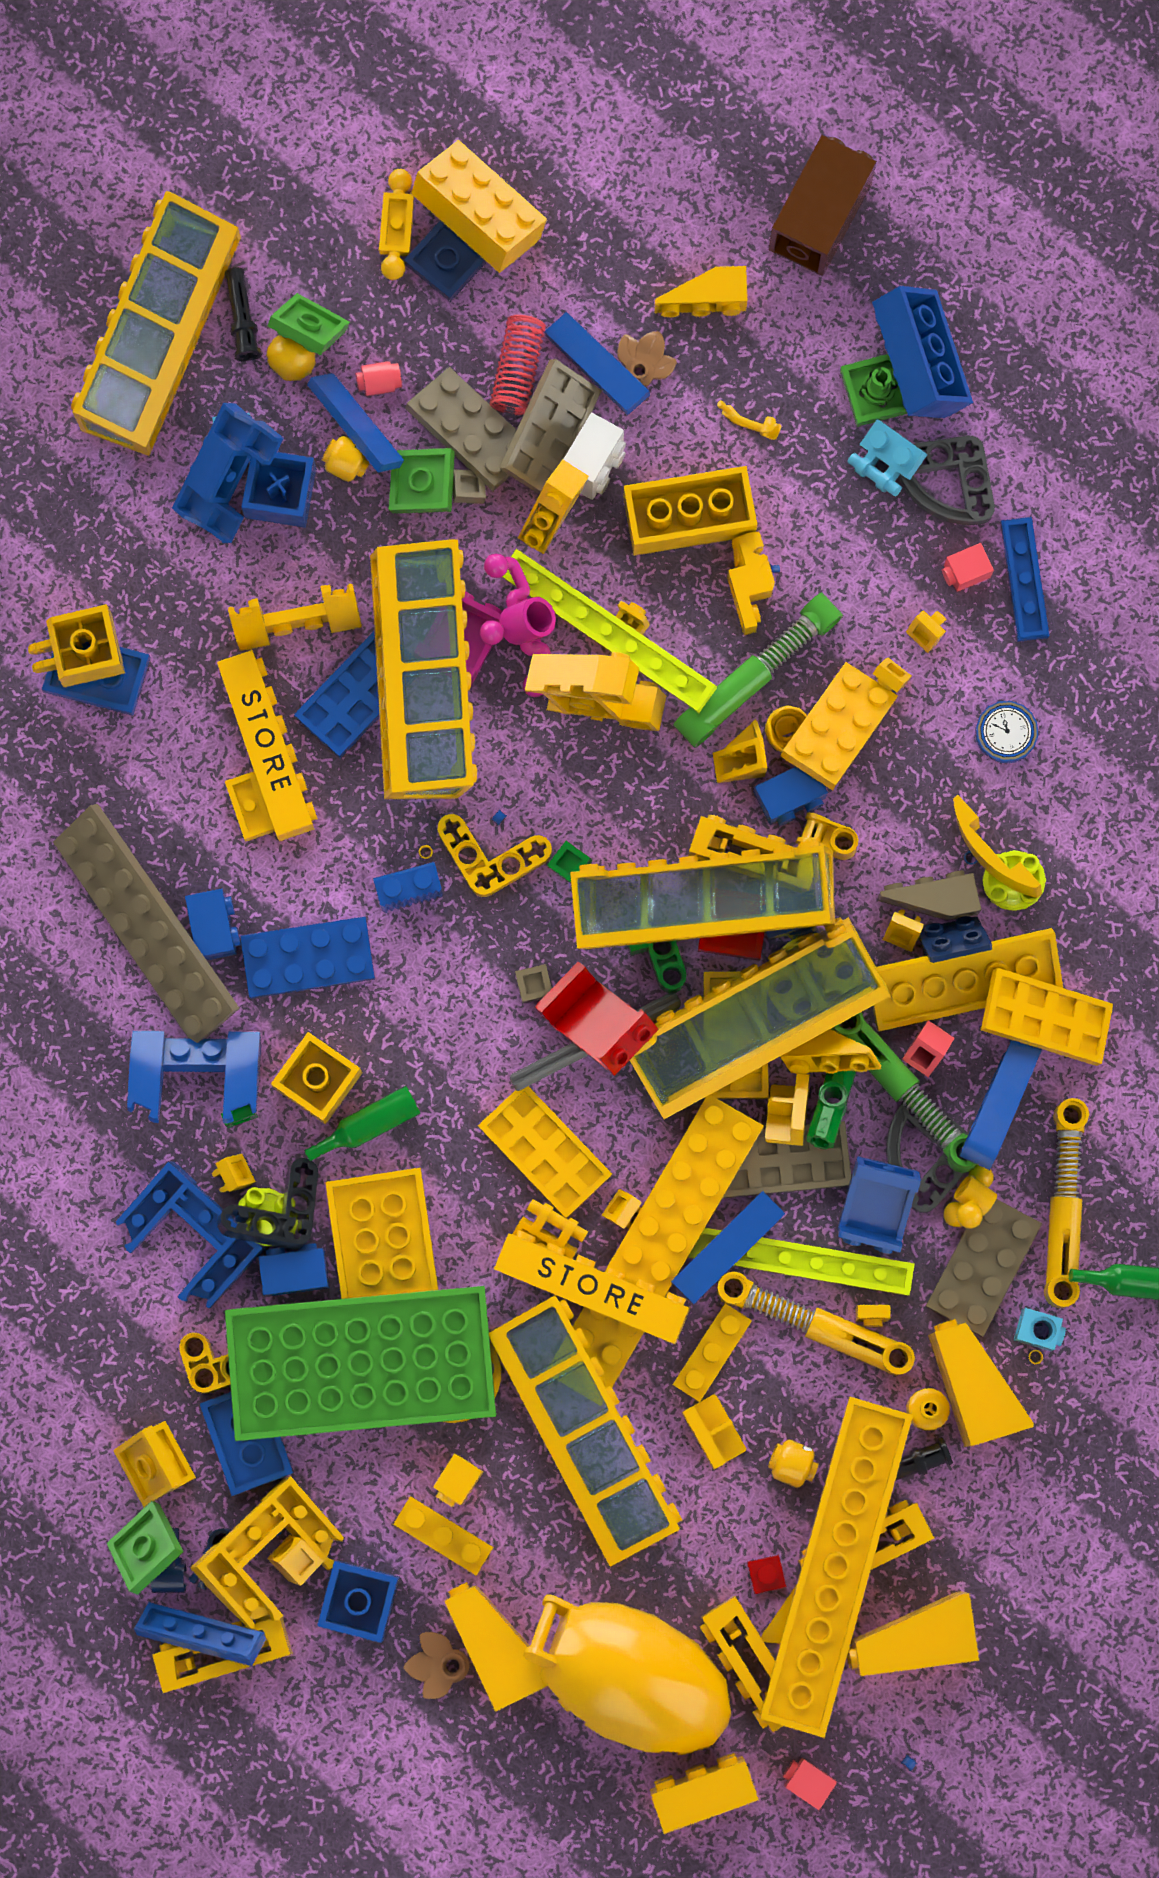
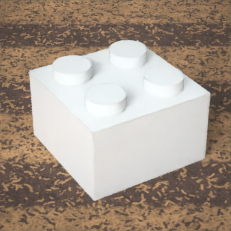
(596, 452)

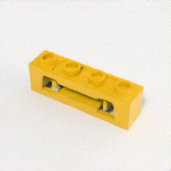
(741, 836)
(913, 1524)
(722, 1617)
(169, 1667)

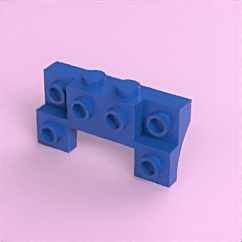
(220, 467)

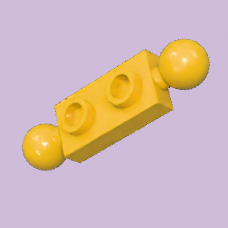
(396, 224)

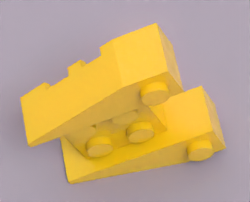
(597, 688)

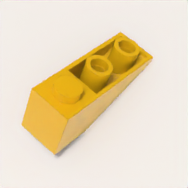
(714, 291)
(552, 506)
(830, 1054)

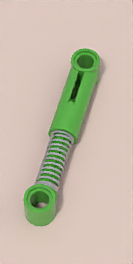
(816, 619)
(903, 1086)

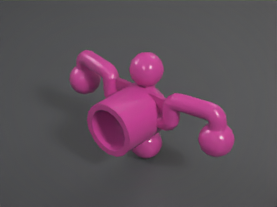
(524, 618)

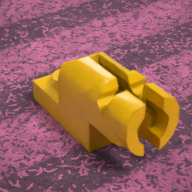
(751, 579)

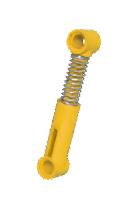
(1065, 1206)
(819, 1325)

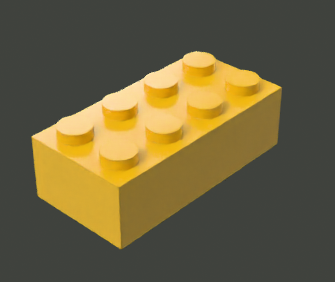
(478, 206)
(689, 510)

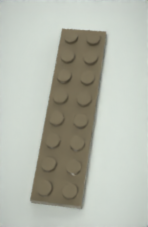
(145, 924)

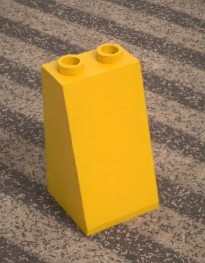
(976, 1390)
(921, 1639)
(493, 1647)

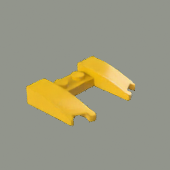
(253, 626)
(223, 1563)

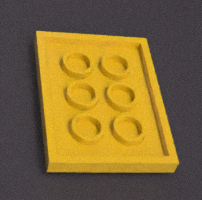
(381, 1234)

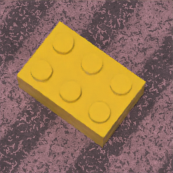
(703, 1792)

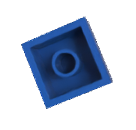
(358, 1601)

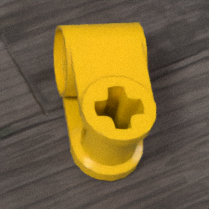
(828, 833)

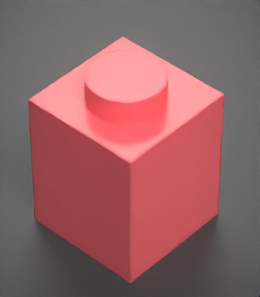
(967, 567)
(928, 1048)
(808, 1782)

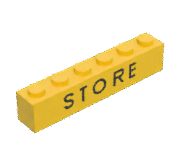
(266, 746)
(592, 1288)

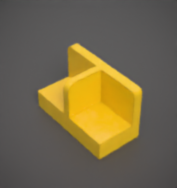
(788, 1112)
(714, 1431)

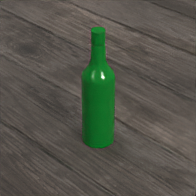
(368, 1123)
(1122, 1280)

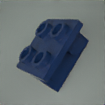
(954, 939)

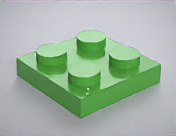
(308, 324)
(422, 481)
(144, 1547)

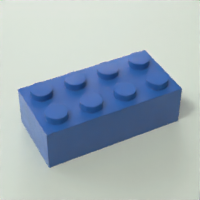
(922, 352)

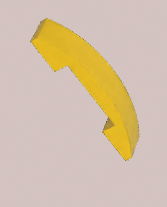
(1016, 878)

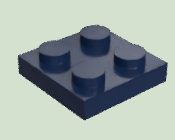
(444, 261)

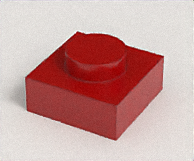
(766, 1574)

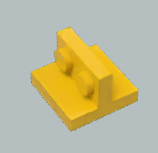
(154, 1463)

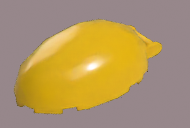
(631, 1676)

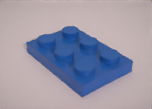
(114, 693)
(243, 1462)

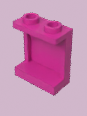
(476, 616)

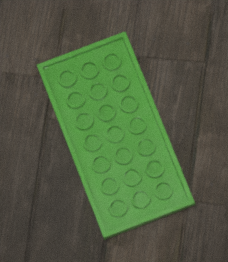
(360, 1363)

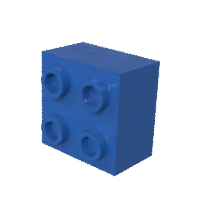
(280, 490)

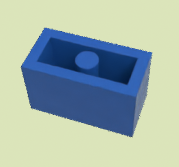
(789, 794)
(211, 923)
(293, 1271)

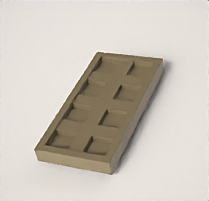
(465, 424)
(549, 425)
(792, 1167)
(984, 1267)

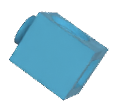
(1025, 1334)

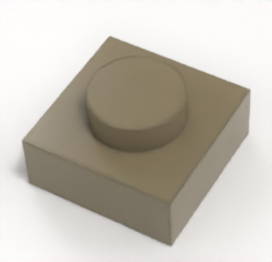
(468, 487)
(533, 983)

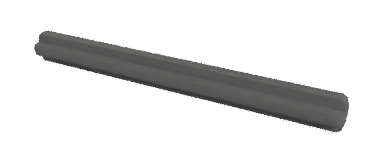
(572, 1053)

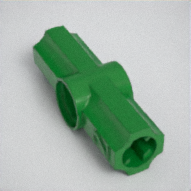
(828, 1116)

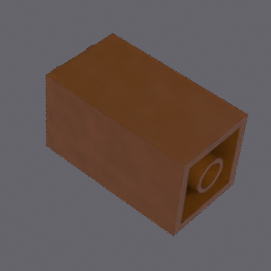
(822, 204)

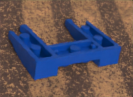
(154, 1054)
(178, 1192)

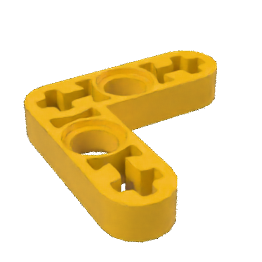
(481, 864)

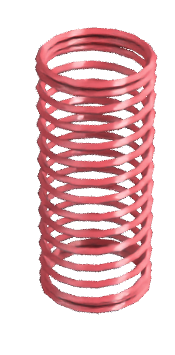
(516, 329)

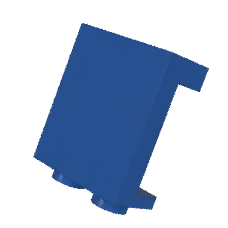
(878, 1205)

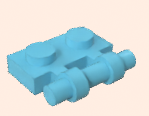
(893, 450)

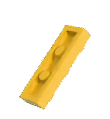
(712, 1352)
(443, 1535)

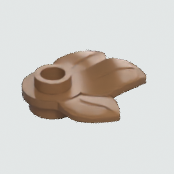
(646, 354)
(431, 1665)

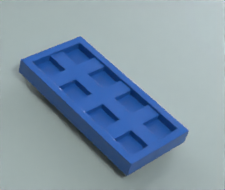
(345, 702)
(307, 957)

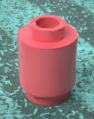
(379, 378)

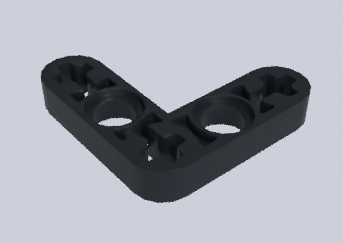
(280, 1223)

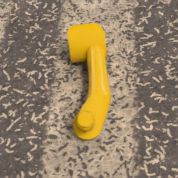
(767, 429)

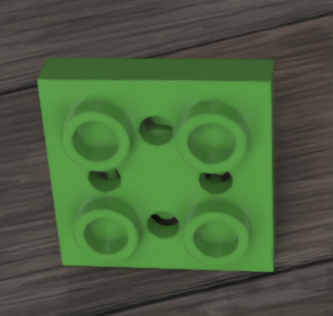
(878, 388)

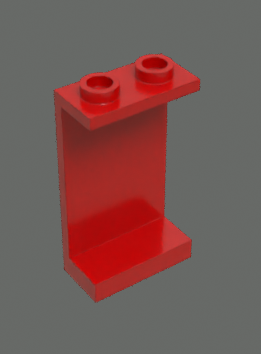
(596, 1019)

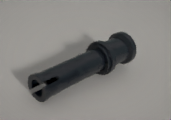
(243, 327)
(924, 1459)

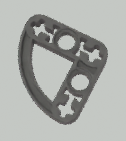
(966, 466)
(894, 1157)

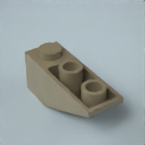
(940, 898)

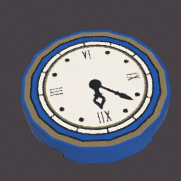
(1006, 731)

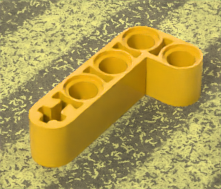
(205, 1360)

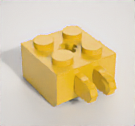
(66, 638)

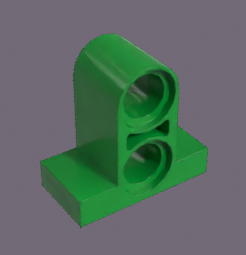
(663, 963)

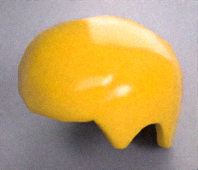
(289, 359)
(781, 722)

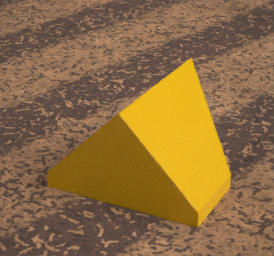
(742, 757)

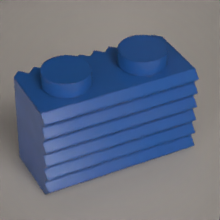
(408, 887)

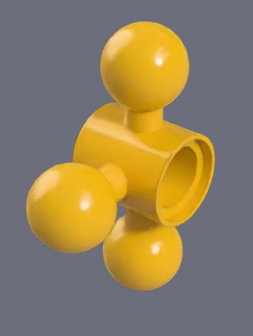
(973, 1199)

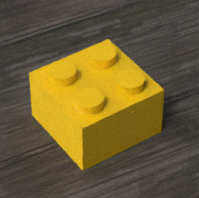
(316, 1078)

